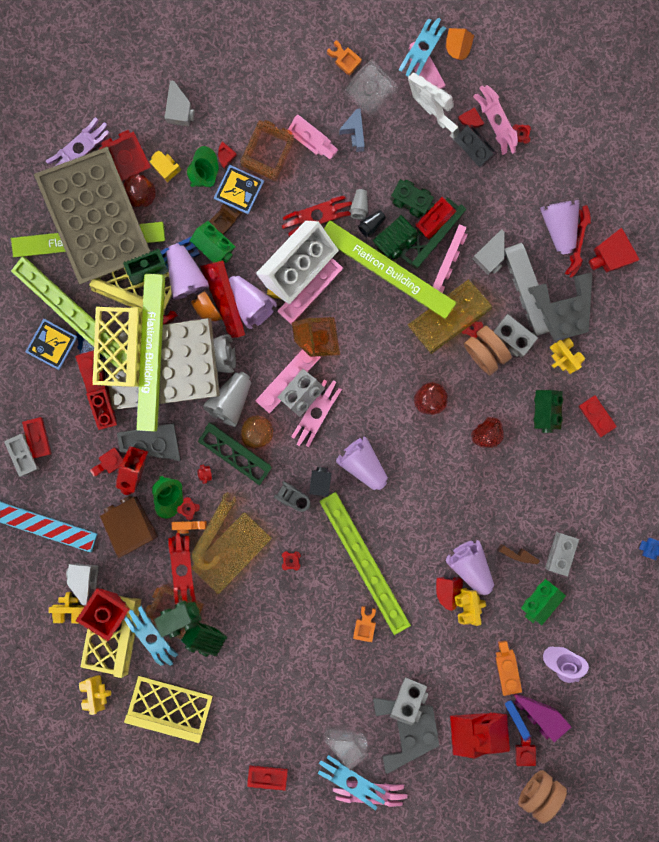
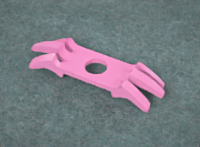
(491, 108)
(313, 424)
(388, 795)

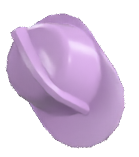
(565, 663)

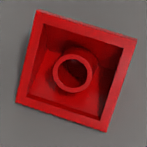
(103, 613)
(461, 732)

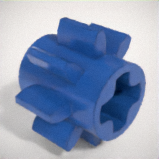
(650, 548)

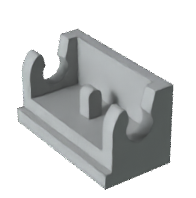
(21, 455)

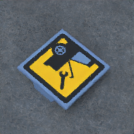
(238, 189)
(51, 344)

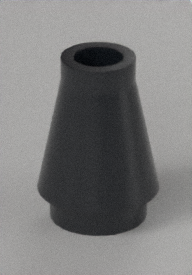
(370, 224)

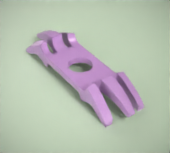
(85, 138)

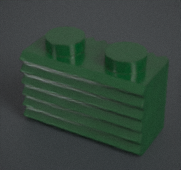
(396, 238)
(146, 264)
(204, 639)

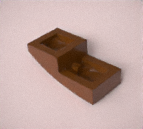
(225, 218)
(522, 556)

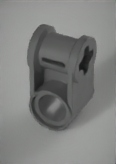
(292, 497)

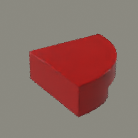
(471, 118)
(225, 155)
(169, 318)

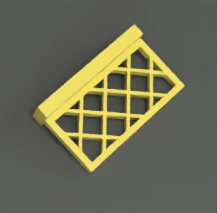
(123, 295)
(133, 351)
(124, 649)
(165, 726)

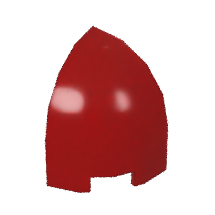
(447, 590)

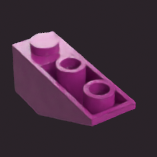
(547, 717)

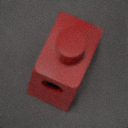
(614, 253)
(128, 478)
(491, 734)

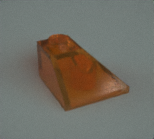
(316, 336)

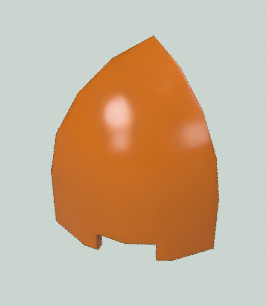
(459, 43)
(205, 307)

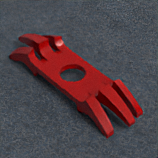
(326, 208)
(576, 261)
(181, 558)

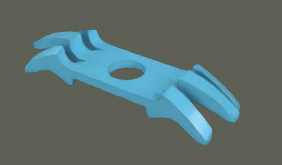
(418, 55)
(146, 629)
(341, 776)

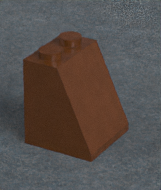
(127, 526)

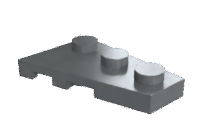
(158, 443)

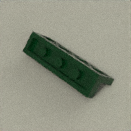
(439, 235)
(237, 447)

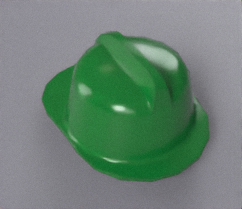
(203, 168)
(167, 496)

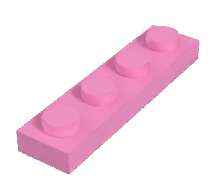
(451, 255)
(310, 292)
(269, 398)

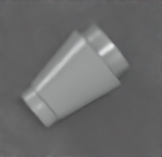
(359, 206)

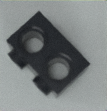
(475, 145)
(320, 482)

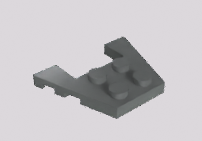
(566, 316)
(414, 739)

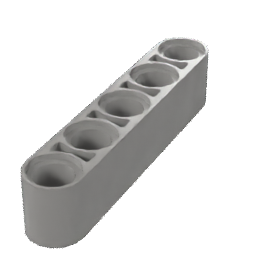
(524, 277)

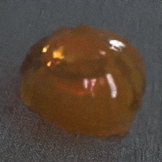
(256, 432)

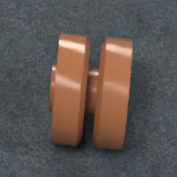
(487, 350)
(542, 796)

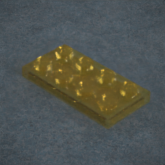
(436, 331)
(236, 549)

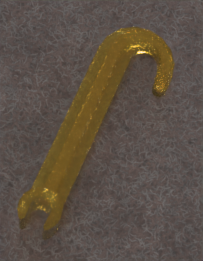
(210, 532)

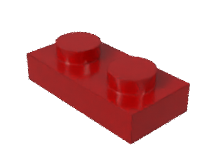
(435, 218)
(597, 416)
(37, 437)
(267, 777)

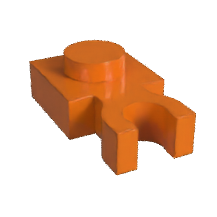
(346, 60)
(185, 526)
(365, 628)

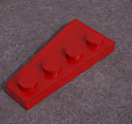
(223, 296)

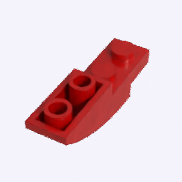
(97, 394)

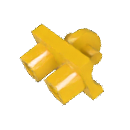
(564, 358)
(471, 606)
(58, 611)
(96, 694)

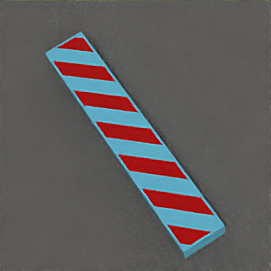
(47, 527)

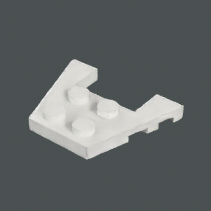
(433, 101)

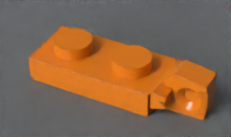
(507, 670)

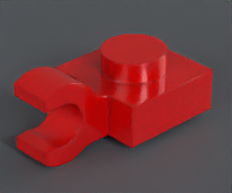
(109, 461)
(525, 753)

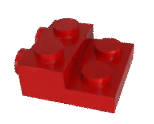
(127, 154)

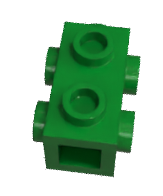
(212, 243)
(542, 602)

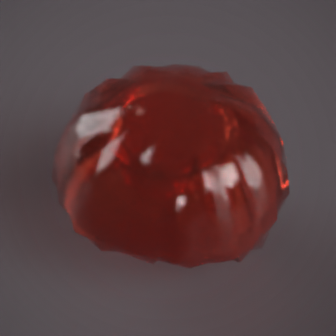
(139, 190)
(431, 399)
(488, 434)

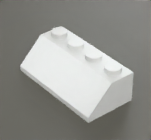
(297, 261)

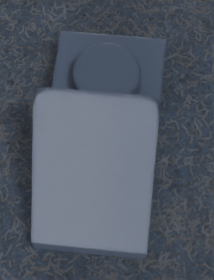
(354, 125)

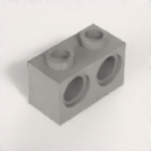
(516, 331)
(301, 392)
(561, 554)
(405, 700)

